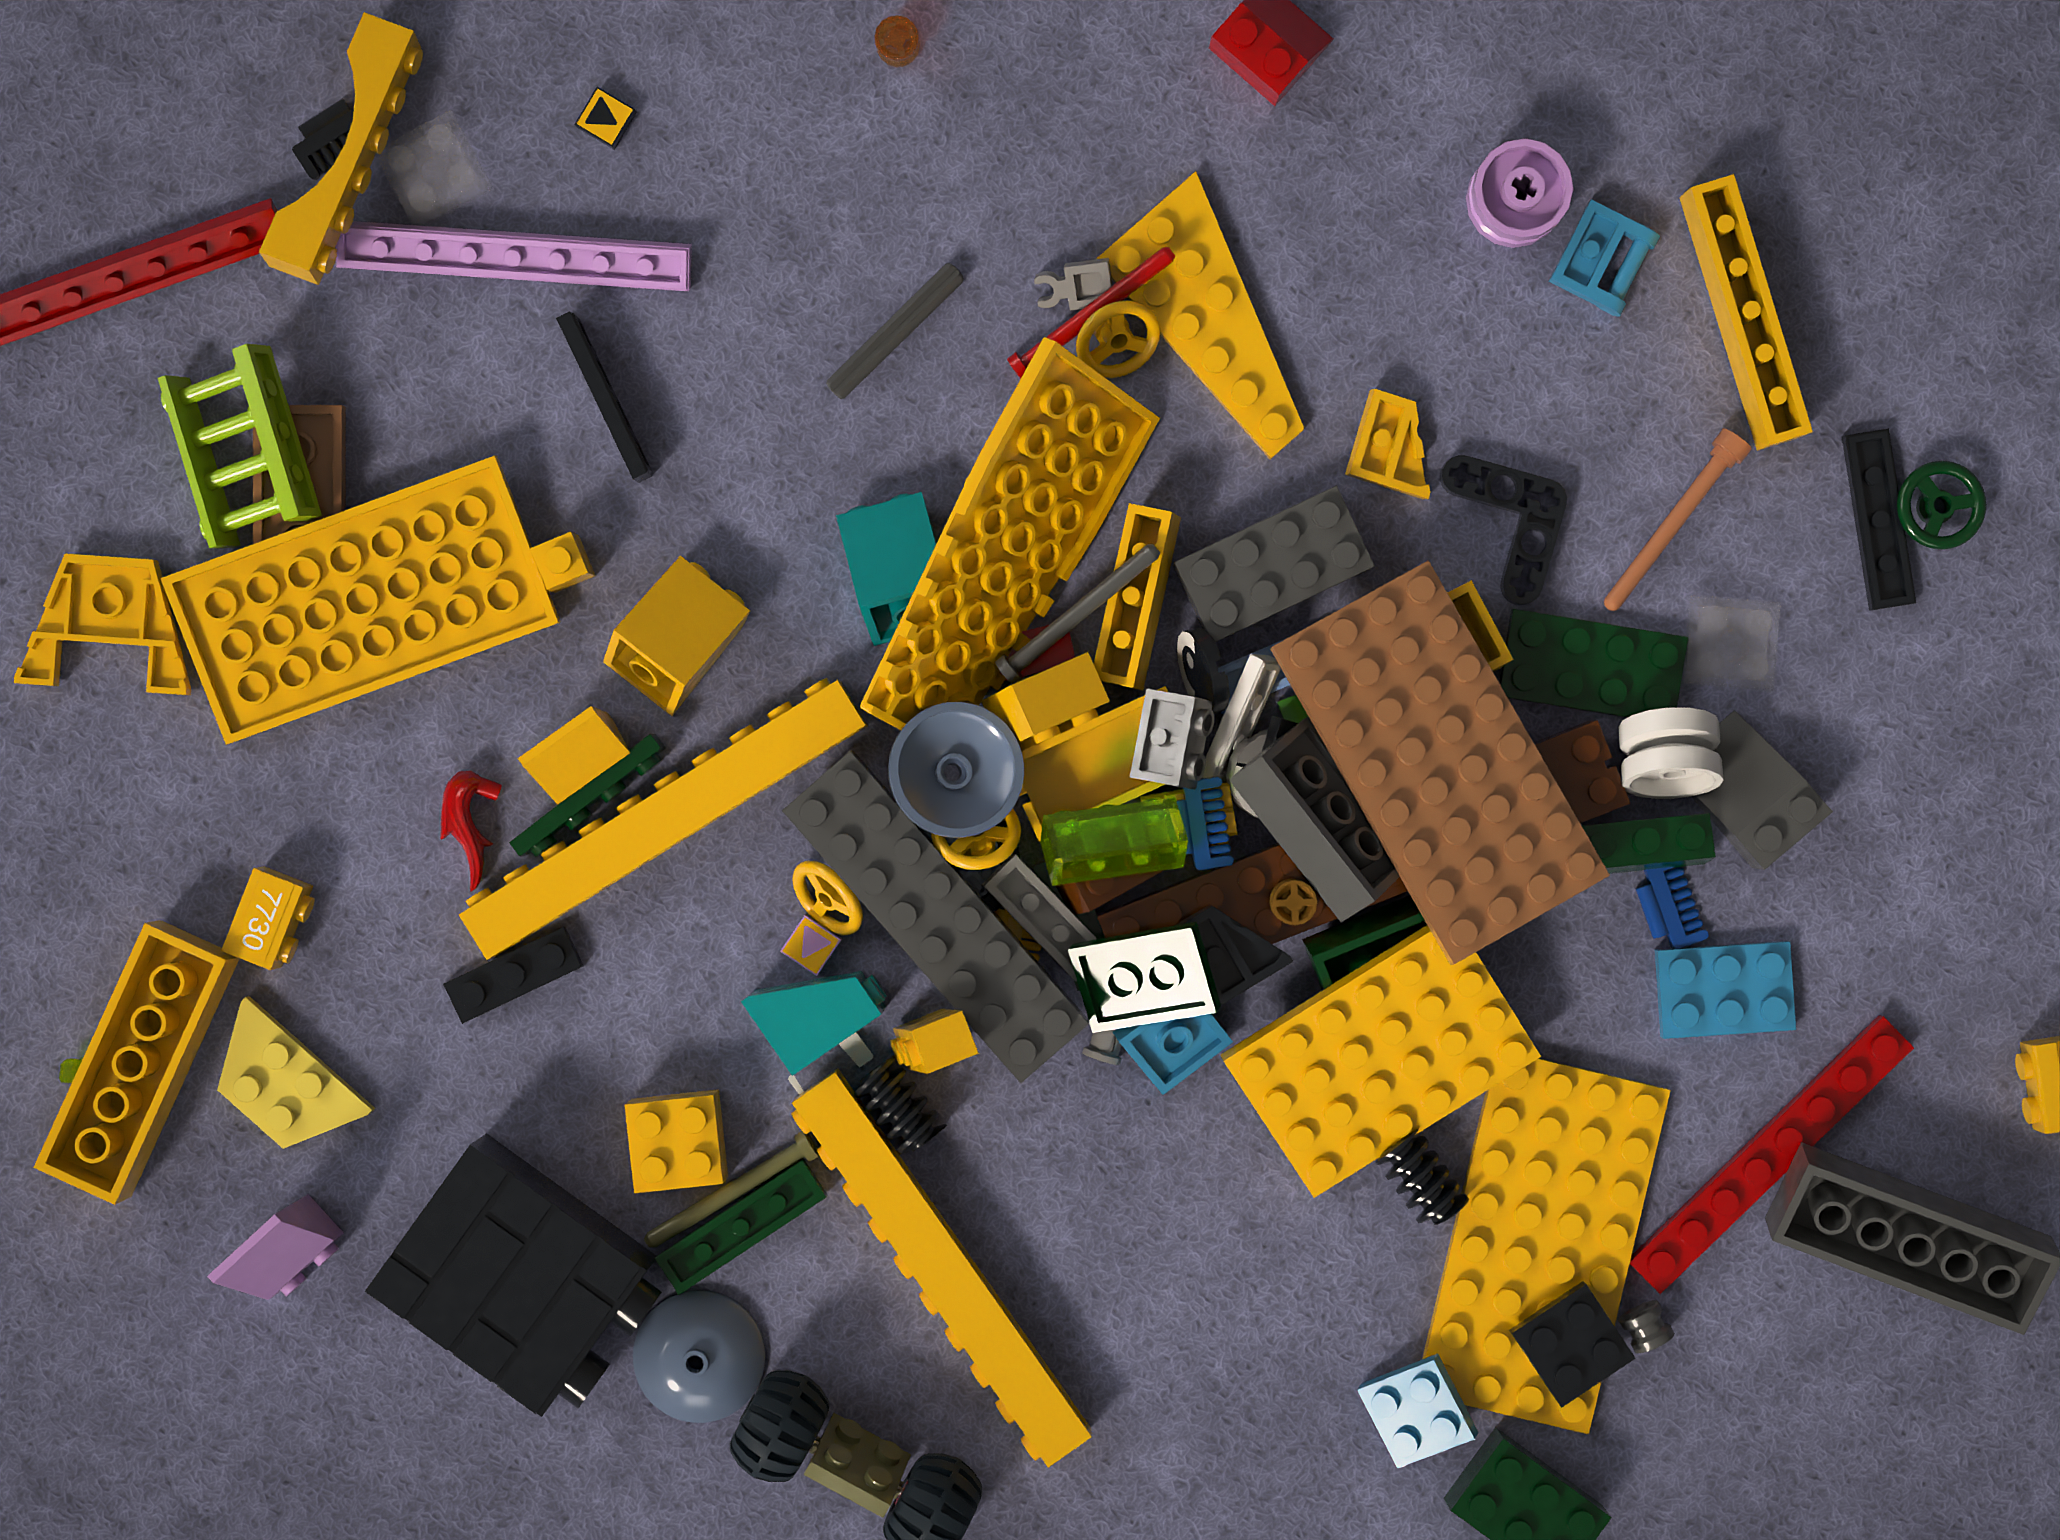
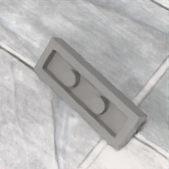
(1037, 910)

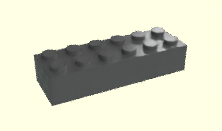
(1913, 1238)

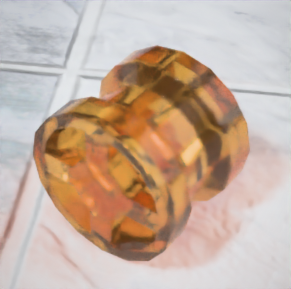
(895, 32)

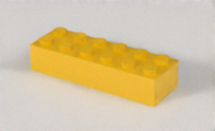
(136, 1062)

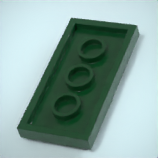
(1591, 665)

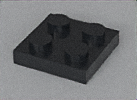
(1572, 1344)

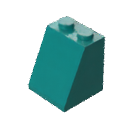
(886, 557)
(815, 1014)

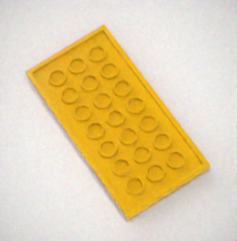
(360, 600)
(1549, 1205)

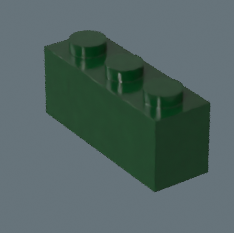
(1653, 842)

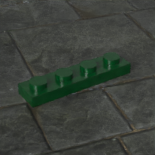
(575, 810)
(741, 1226)

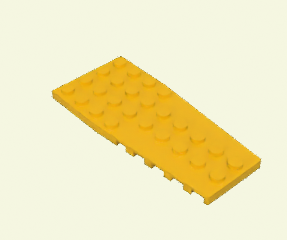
(1012, 534)

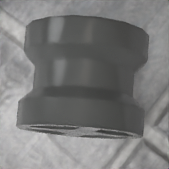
(1646, 1326)

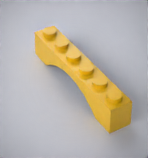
(307, 230)

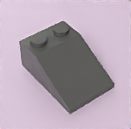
(1762, 798)

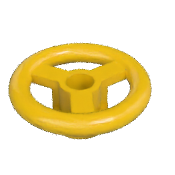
(1114, 336)
(979, 850)
(830, 894)

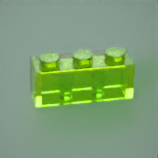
(1113, 841)

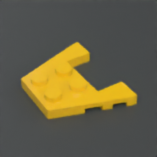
(107, 603)

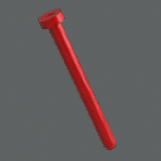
(1116, 293)

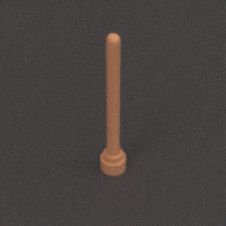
(1727, 451)

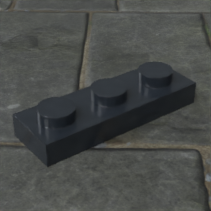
(513, 975)

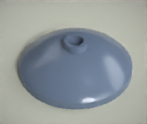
(978, 747)
(703, 1326)

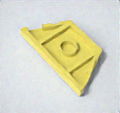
(283, 1081)

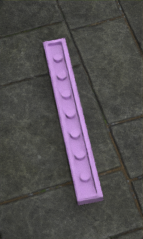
(515, 256)

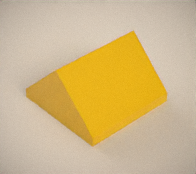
(575, 754)

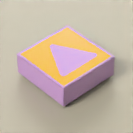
(811, 945)

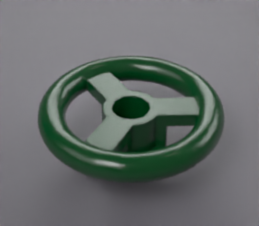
(1927, 512)

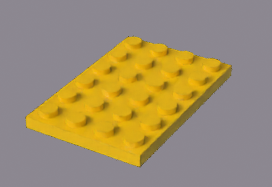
(1379, 1057)

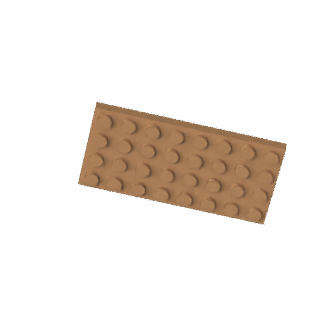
(1439, 762)

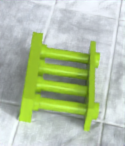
(277, 435)

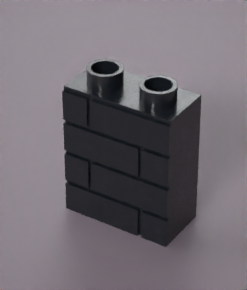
(516, 1278)

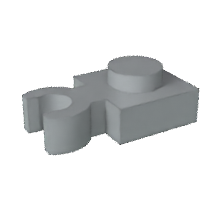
(1081, 283)

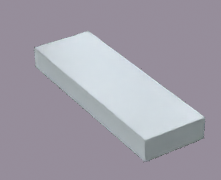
(1241, 712)

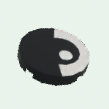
(1198, 668)

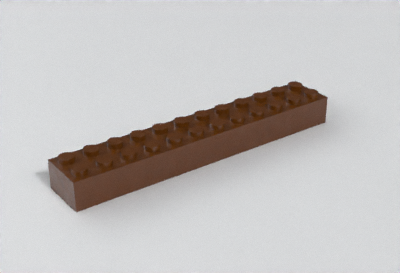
(1245, 886)

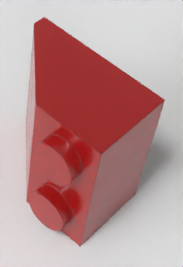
(1269, 45)

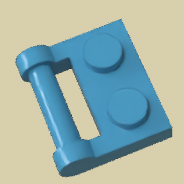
(1591, 251)

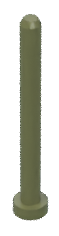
(801, 1149)

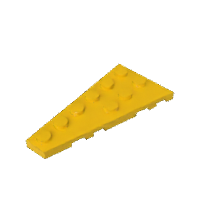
(1209, 313)

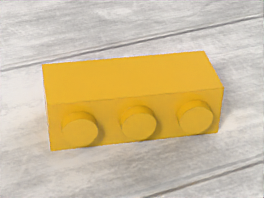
(933, 1041)

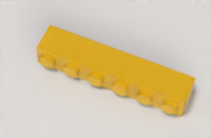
(1745, 312)

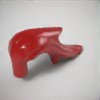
(458, 821)

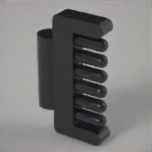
(321, 132)

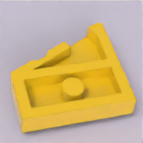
(1388, 446)

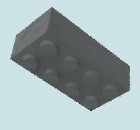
(1273, 564)

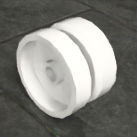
(1670, 753)

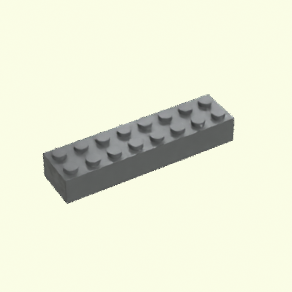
(936, 916)

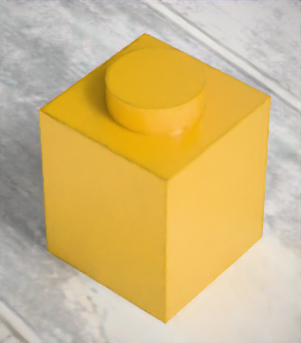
(562, 562)

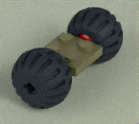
(784, 1426)

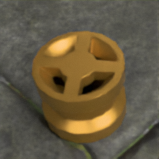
(1300, 908)

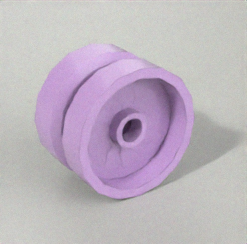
(1535, 172)

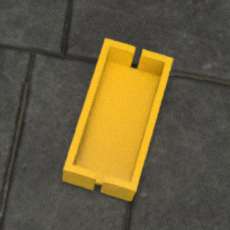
(1085, 766)

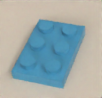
(1725, 989)

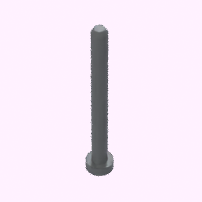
(1012, 666)

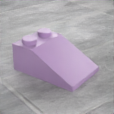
(280, 1251)

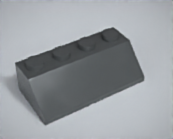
(1317, 820)

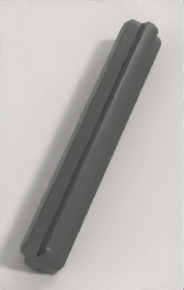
(895, 331)

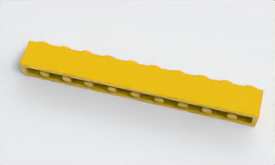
(663, 819)
(942, 1268)

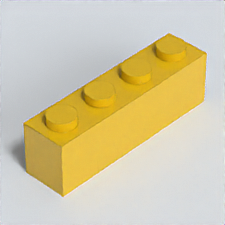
(1135, 610)

